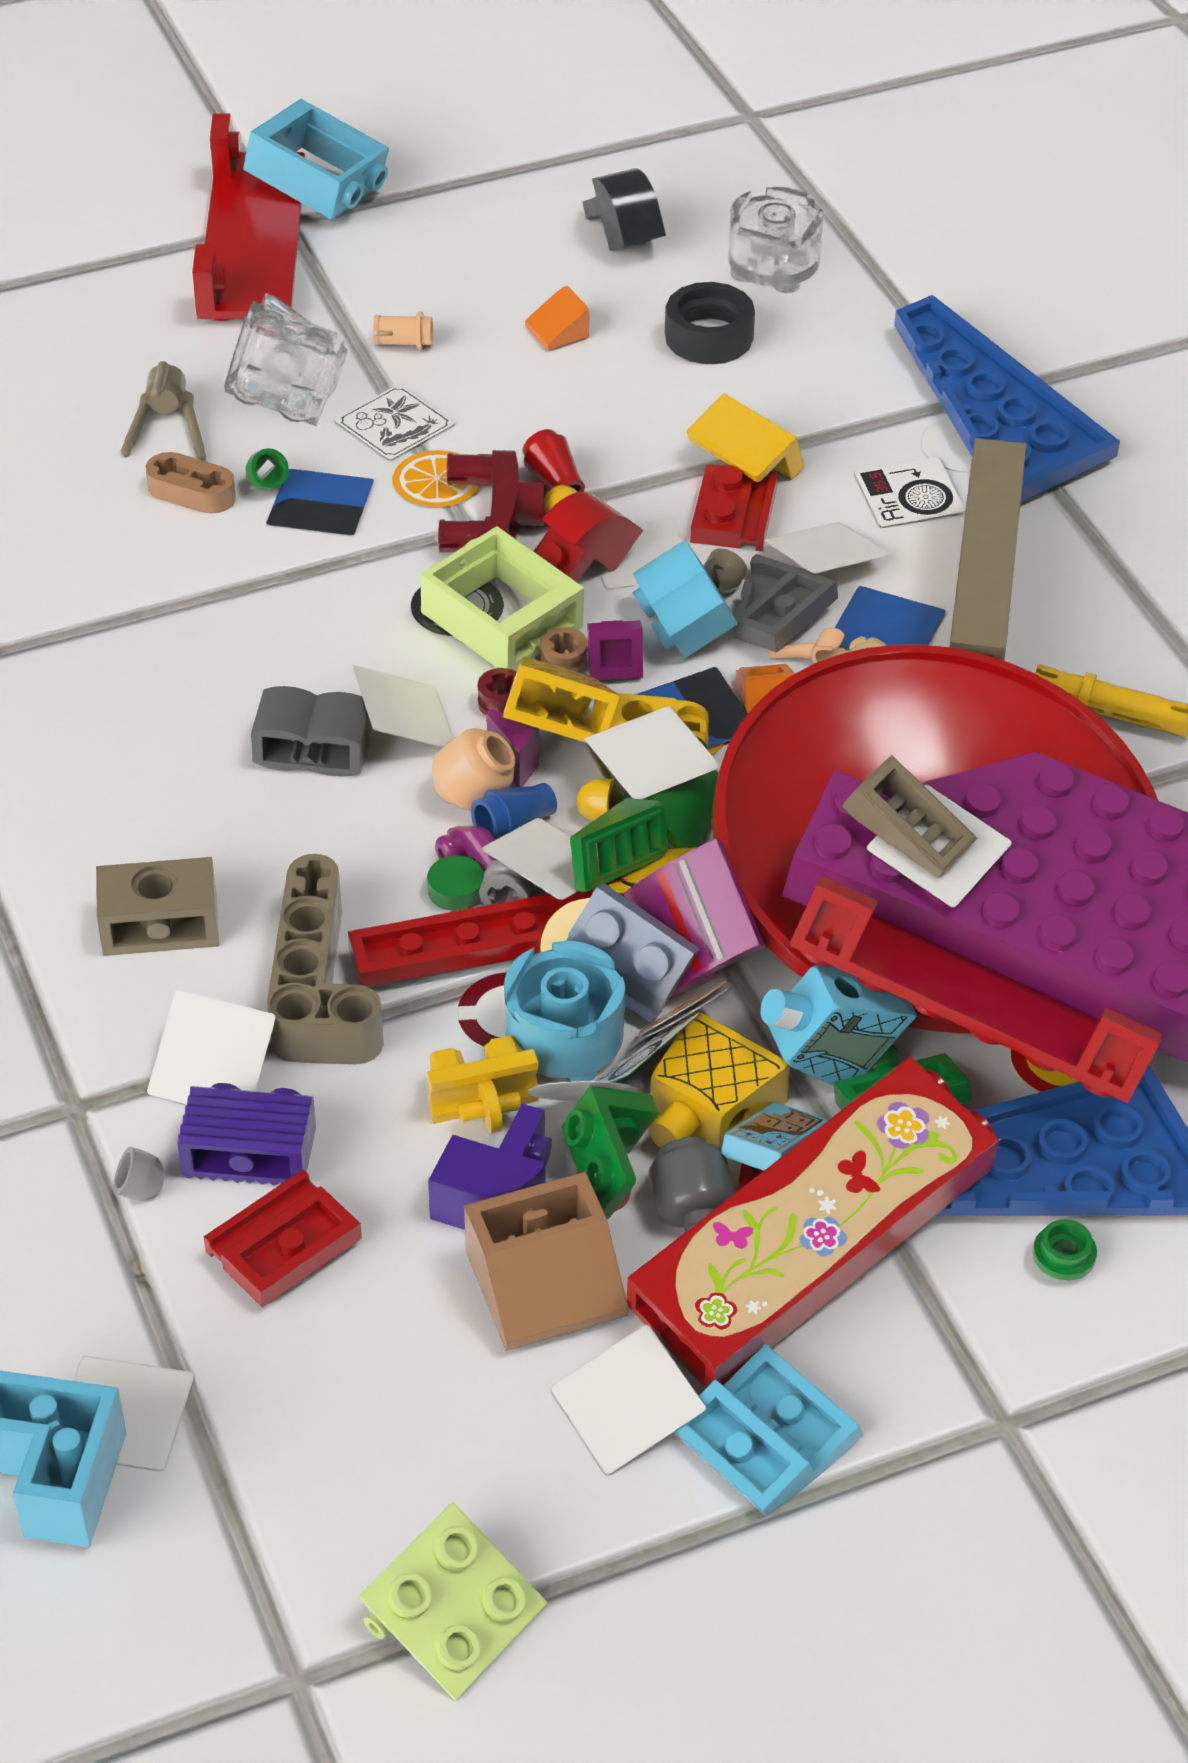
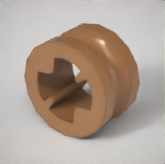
(568, 641)

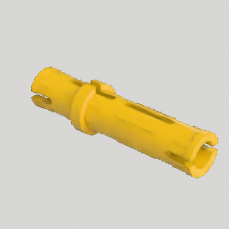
(1122, 702)

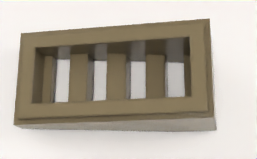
(908, 792)

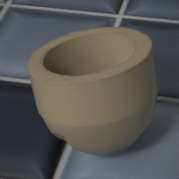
(725, 569)

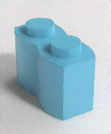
(683, 599)

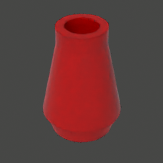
(551, 460)

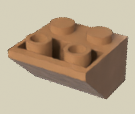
(544, 1260)

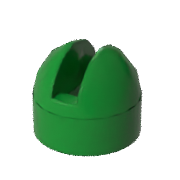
(274, 476)

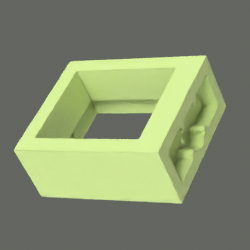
(553, 598)

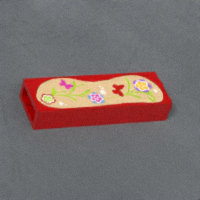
(812, 1223)

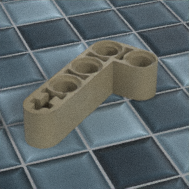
(312, 1015)

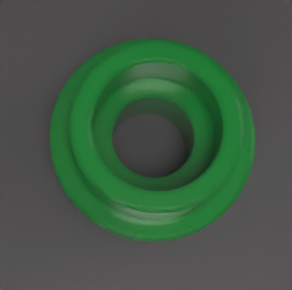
(1065, 1237)

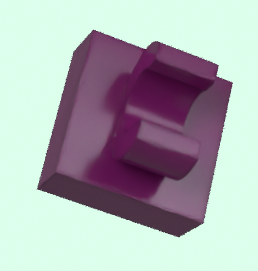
(615, 649)

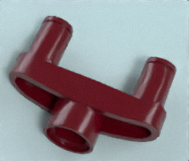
(513, 501)

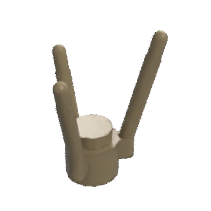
(165, 394)

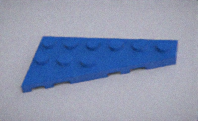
(1000, 398)
(1083, 1156)

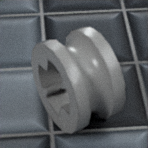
(496, 877)

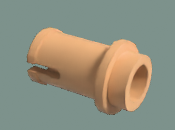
(404, 330)

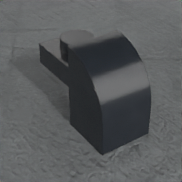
(626, 208)

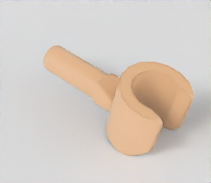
(822, 649)

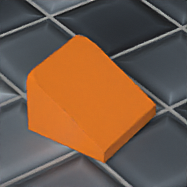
(560, 320)
(758, 681)

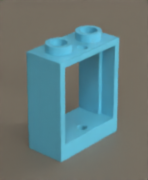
(274, 158)

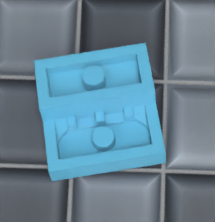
(769, 1431)

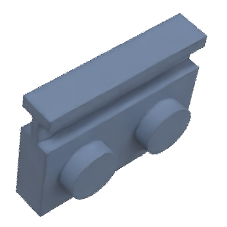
(642, 947)

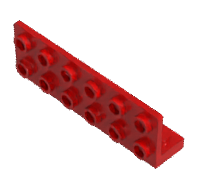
(248, 235)
(1101, 1052)

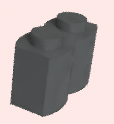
(310, 731)

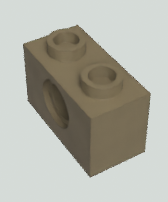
(157, 906)

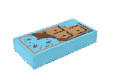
(769, 1135)

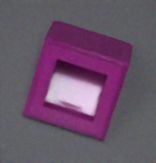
(523, 742)

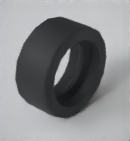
(704, 343)

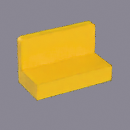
(746, 440)

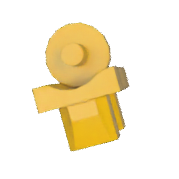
(482, 1086)

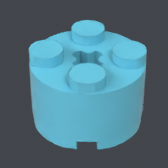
(566, 1008)

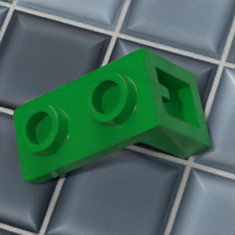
(601, 1135)

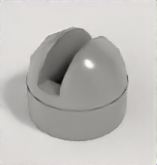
(138, 1175)

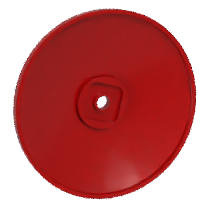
(848, 714)

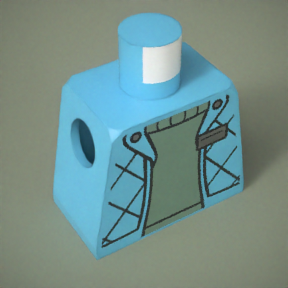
(834, 1023)

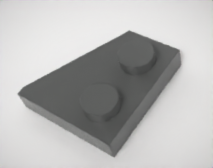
(780, 602)

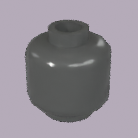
(689, 1181)

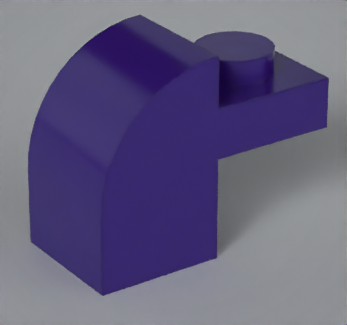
(478, 1171)

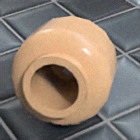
(471, 766)

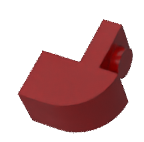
(584, 531)

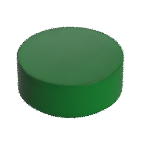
(455, 882)

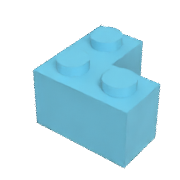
(63, 1448)

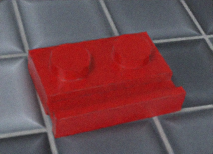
(733, 508)
(282, 1238)

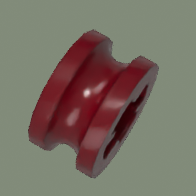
(490, 684)

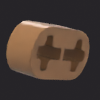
(190, 482)

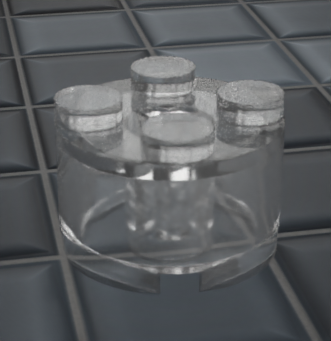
(775, 238)

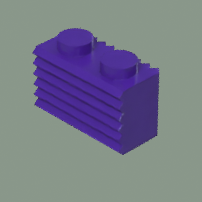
(246, 1134)

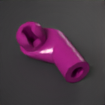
(465, 842)

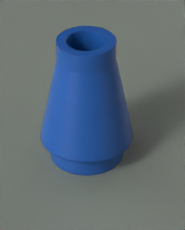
(510, 808)

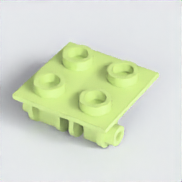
(451, 1601)

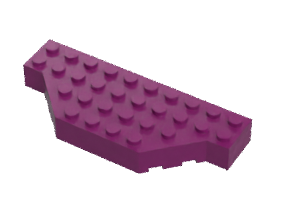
(1074, 908)

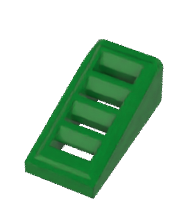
(625, 838)

